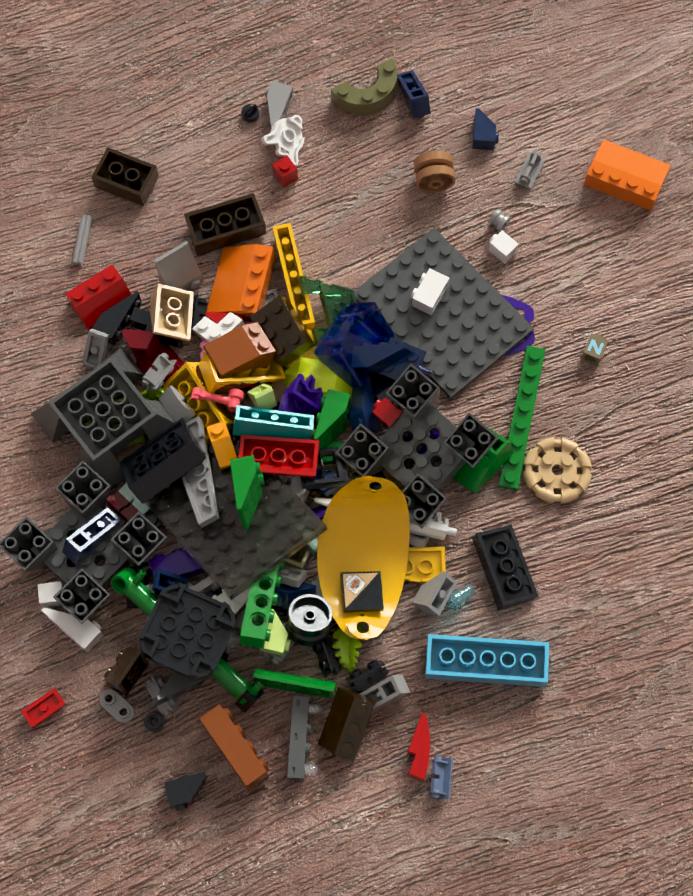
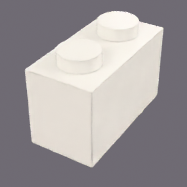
(430, 291)

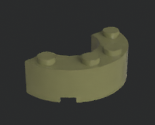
(371, 99)

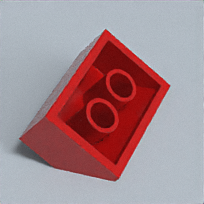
(97, 295)

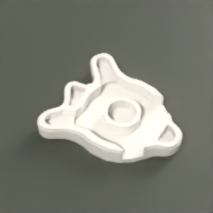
(286, 137)

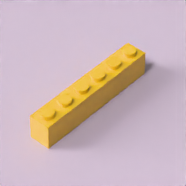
(291, 271)

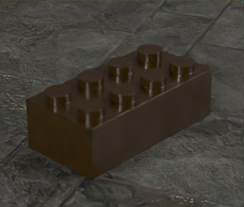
(225, 224)

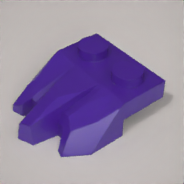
(301, 396)

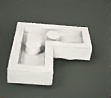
(210, 331)

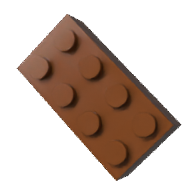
(233, 746)

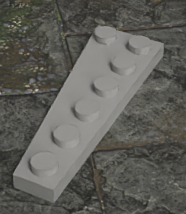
(200, 481)

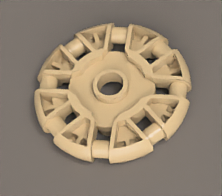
(557, 459)

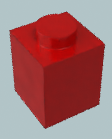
(285, 171)
(386, 412)

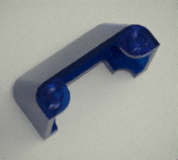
(353, 325)

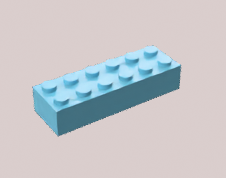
(487, 660)

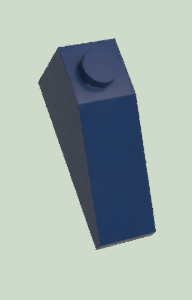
(414, 94)
(361, 408)
(90, 535)

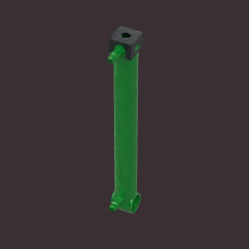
(130, 584)

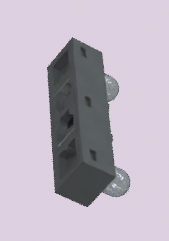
(298, 738)

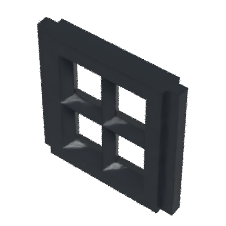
(339, 465)

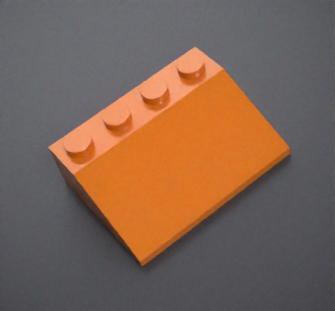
(626, 174)
(242, 280)

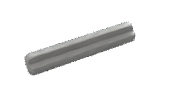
(81, 241)

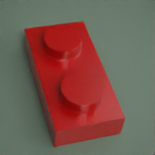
(43, 708)

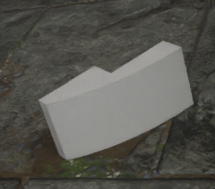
(174, 405)

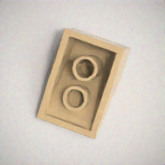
(171, 312)

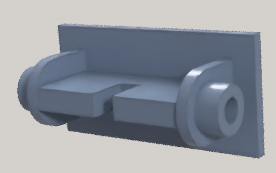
(442, 782)

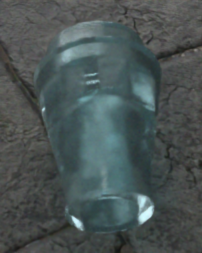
(460, 596)

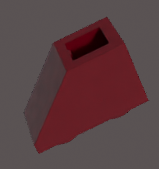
(142, 343)

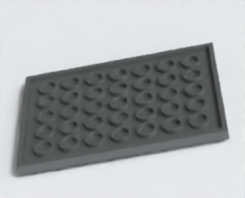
(470, 324)

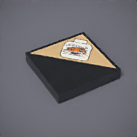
(361, 591)

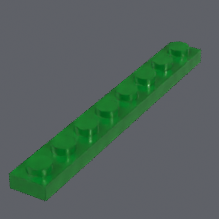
(522, 417)

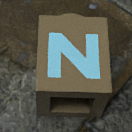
(594, 349)

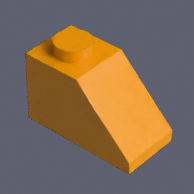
(221, 444)

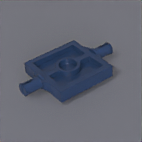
(396, 369)

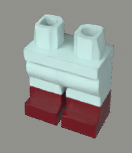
(126, 503)

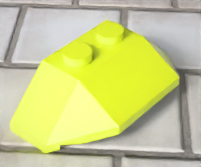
(323, 376)

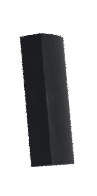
(504, 567)

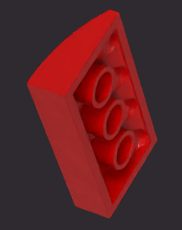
(282, 455)

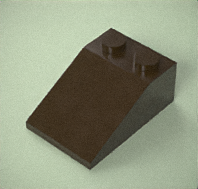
(126, 671)

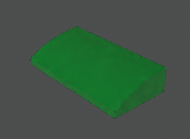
(295, 683)

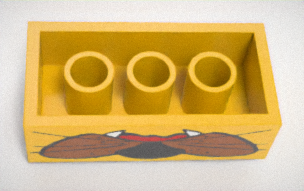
(243, 381)
(210, 412)

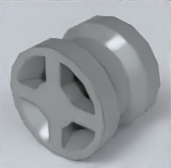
(499, 220)

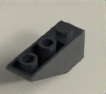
(117, 317)

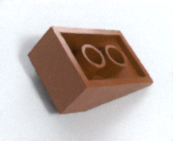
(240, 350)

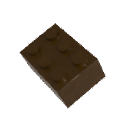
(125, 176)
(283, 330)

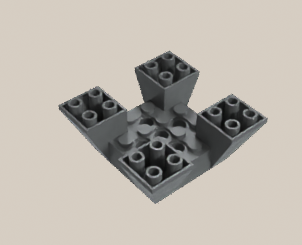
(98, 441)
(392, 452)
(86, 582)

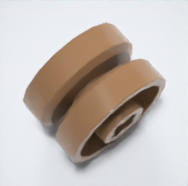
(434, 171)

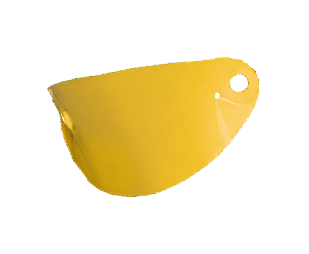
(364, 535)

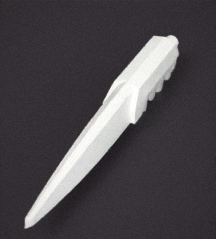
(434, 528)

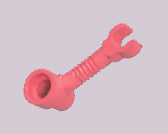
(234, 397)

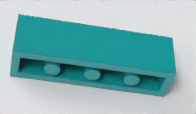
(272, 423)

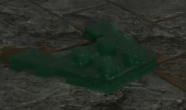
(333, 300)

